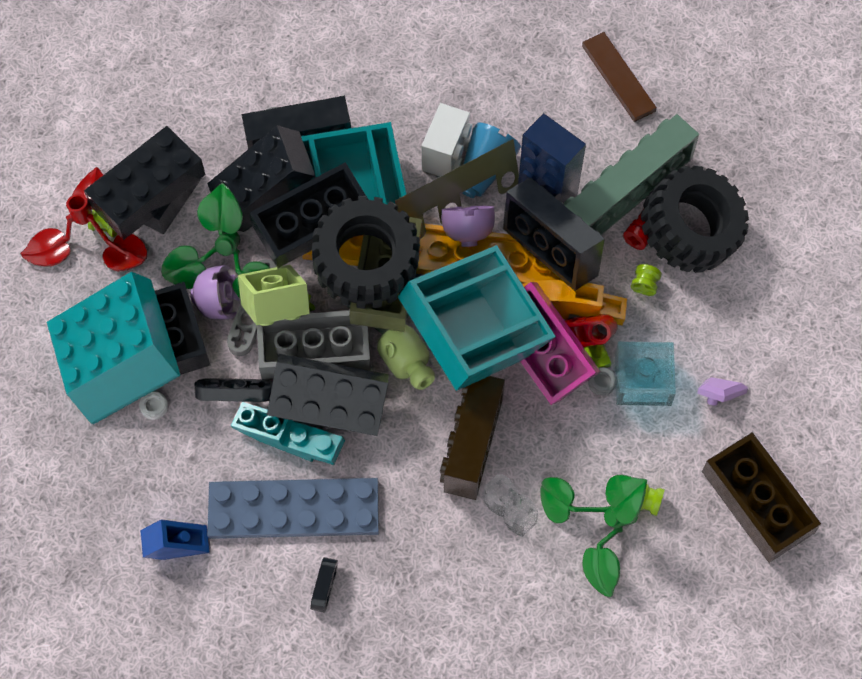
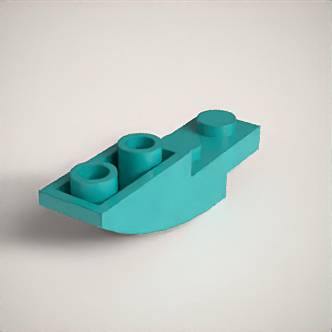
(287, 434)

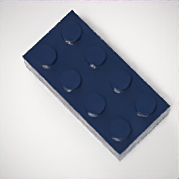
(552, 158)

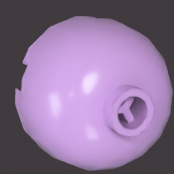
(468, 223)
(213, 289)

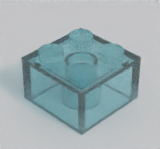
(645, 373)

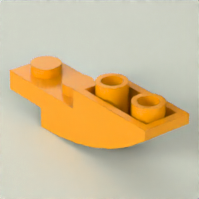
(585, 301)

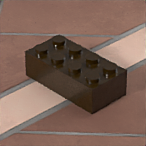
(472, 437)
(761, 497)

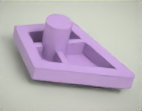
(721, 390)

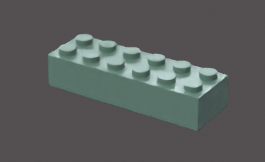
(635, 175)

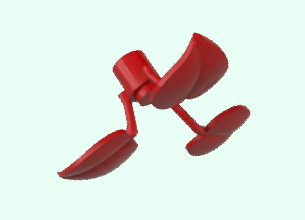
(50, 244)

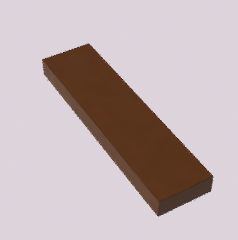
(619, 77)

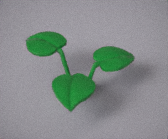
(215, 212)
(625, 499)

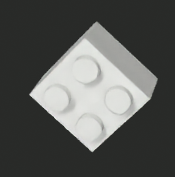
(446, 140)

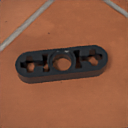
(233, 390)

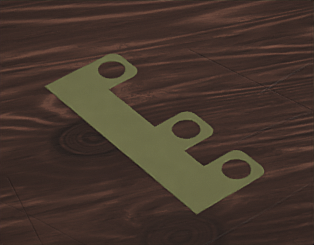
(449, 186)

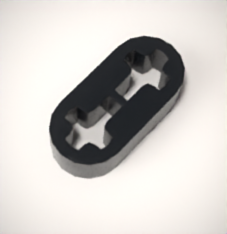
(324, 584)

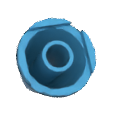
(482, 140)

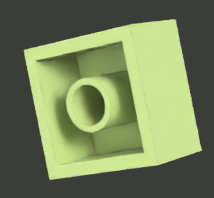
(273, 295)

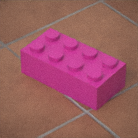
(562, 362)

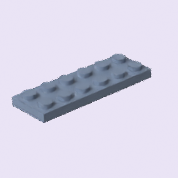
(293, 508)

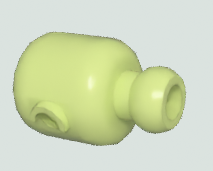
(406, 356)

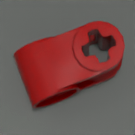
(587, 332)

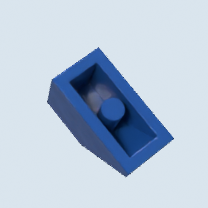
(174, 540)

